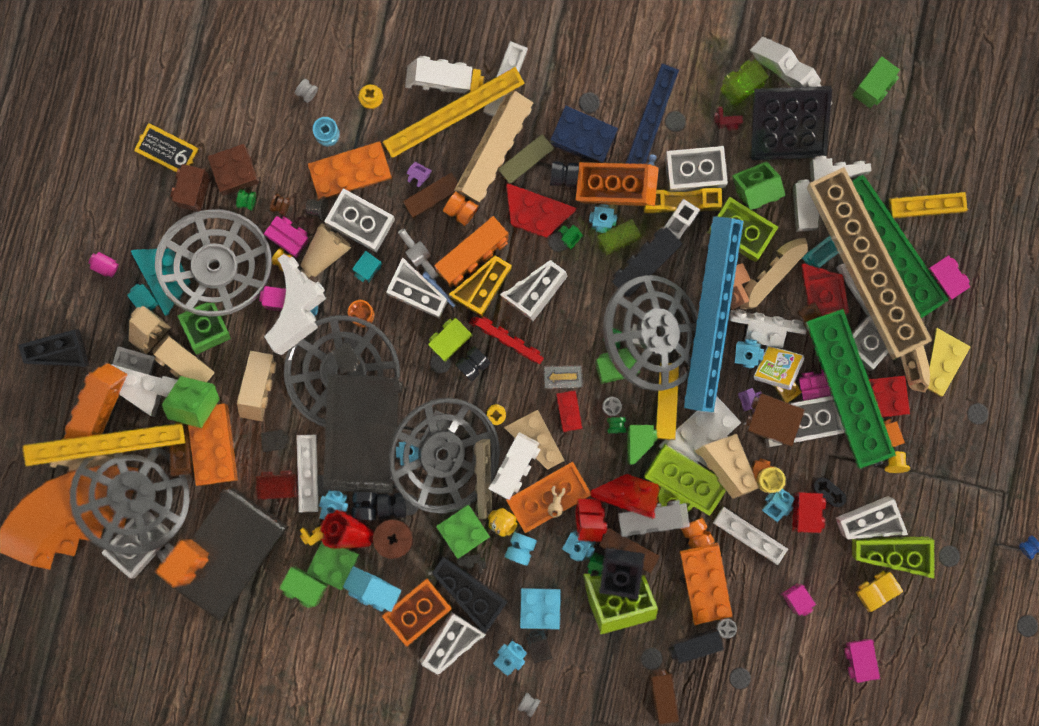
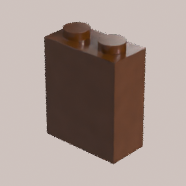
(774, 420)
(663, 696)

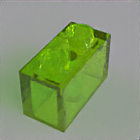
(618, 237)

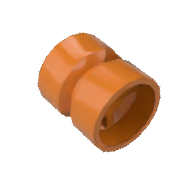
(460, 208)
(361, 310)
(697, 534)

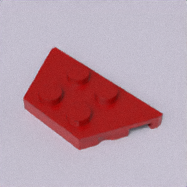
(536, 212)
(824, 289)
(630, 494)

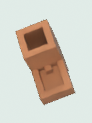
(739, 295)

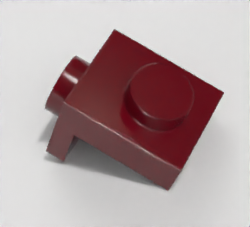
(730, 122)

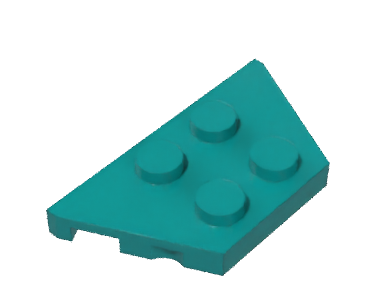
(146, 261)

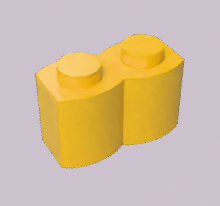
(878, 591)

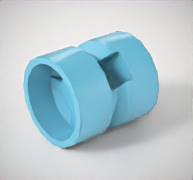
(326, 131)
(520, 548)

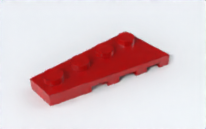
(502, 335)

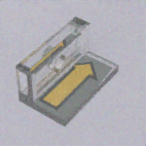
(563, 377)

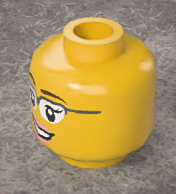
(502, 522)

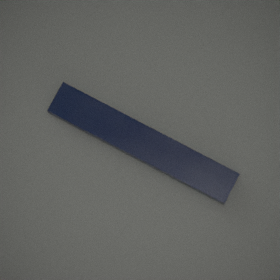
(652, 115)

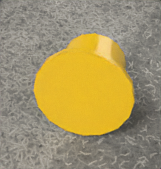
(370, 96)
(897, 463)

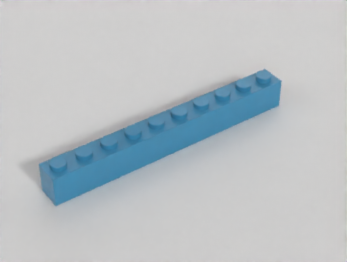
(713, 314)

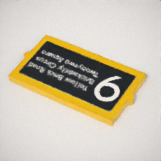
(165, 148)

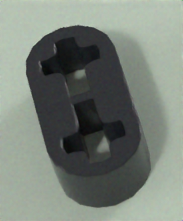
(832, 488)

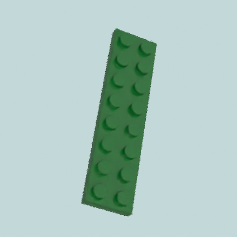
(916, 277)
(850, 389)

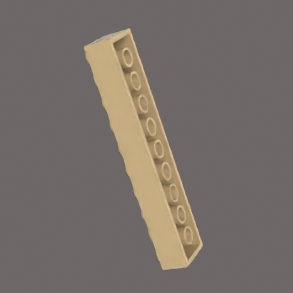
(868, 263)

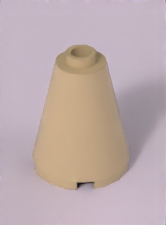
(323, 251)

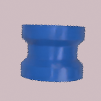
(1030, 547)

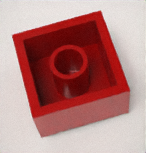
(891, 395)
(808, 512)

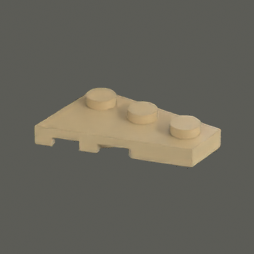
(536, 429)

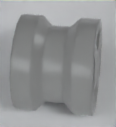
(306, 90)
(611, 404)
(163, 554)
(730, 628)
(528, 704)

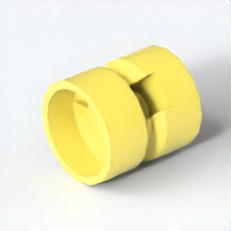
(770, 480)

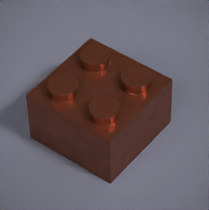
(233, 169)
(190, 187)

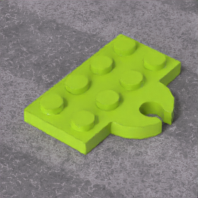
(684, 481)

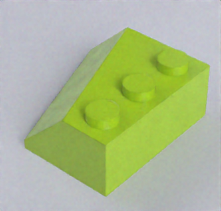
(616, 611)

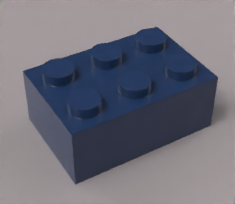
(583, 135)

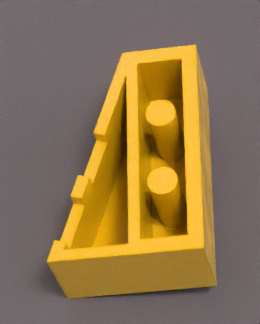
(482, 286)

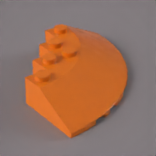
(45, 522)

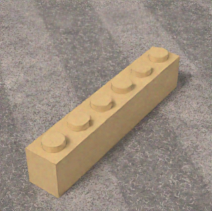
(493, 146)

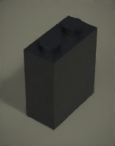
(696, 646)

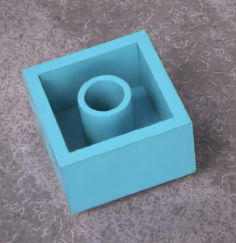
(371, 589)
(540, 608)

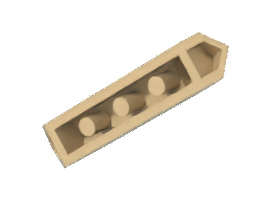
(790, 255)
(917, 369)

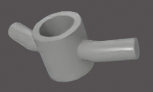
(418, 254)

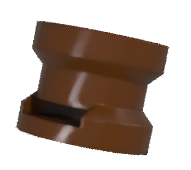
(280, 204)

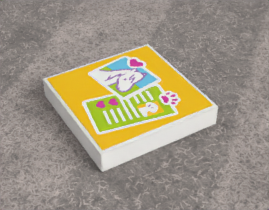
(779, 367)

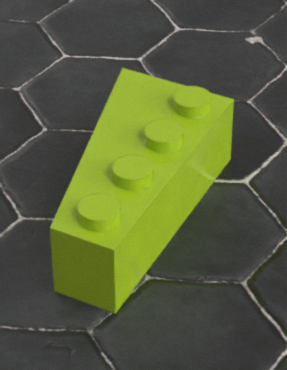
(898, 553)

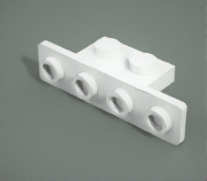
(765, 329)

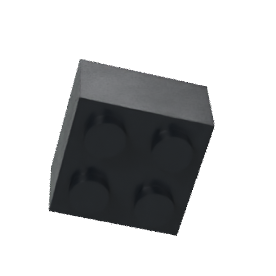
(622, 573)

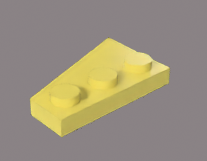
(945, 361)

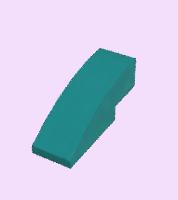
(821, 253)

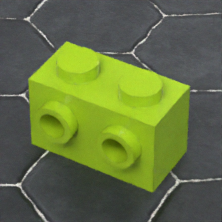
(449, 339)

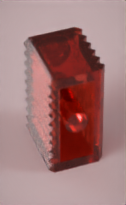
(276, 486)

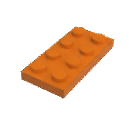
(350, 170)
(532, 503)
(706, 583)

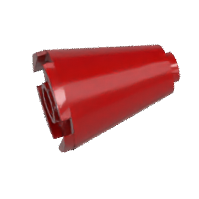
(345, 531)

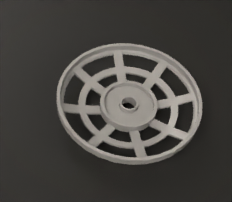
(213, 253)

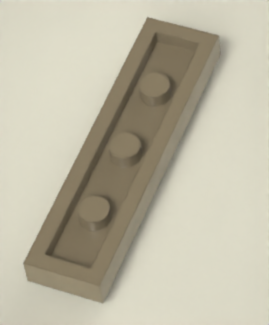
(483, 472)

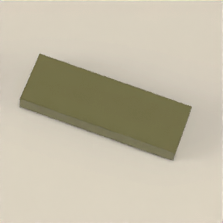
(526, 159)

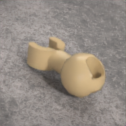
(556, 506)

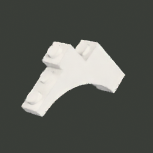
(784, 64)
(805, 210)
(295, 319)

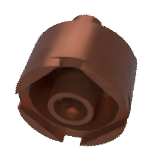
(397, 549)

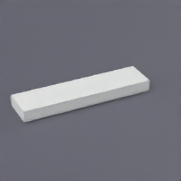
(513, 58)
(307, 473)
(750, 535)

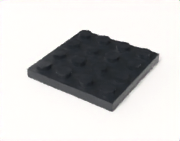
(790, 122)

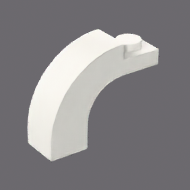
(682, 218)

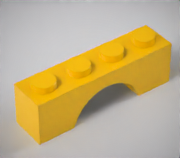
(705, 199)

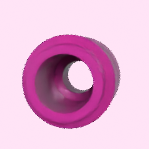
(103, 264)

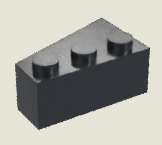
(58, 349)

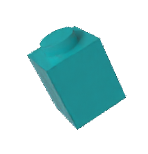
(366, 267)
(141, 296)

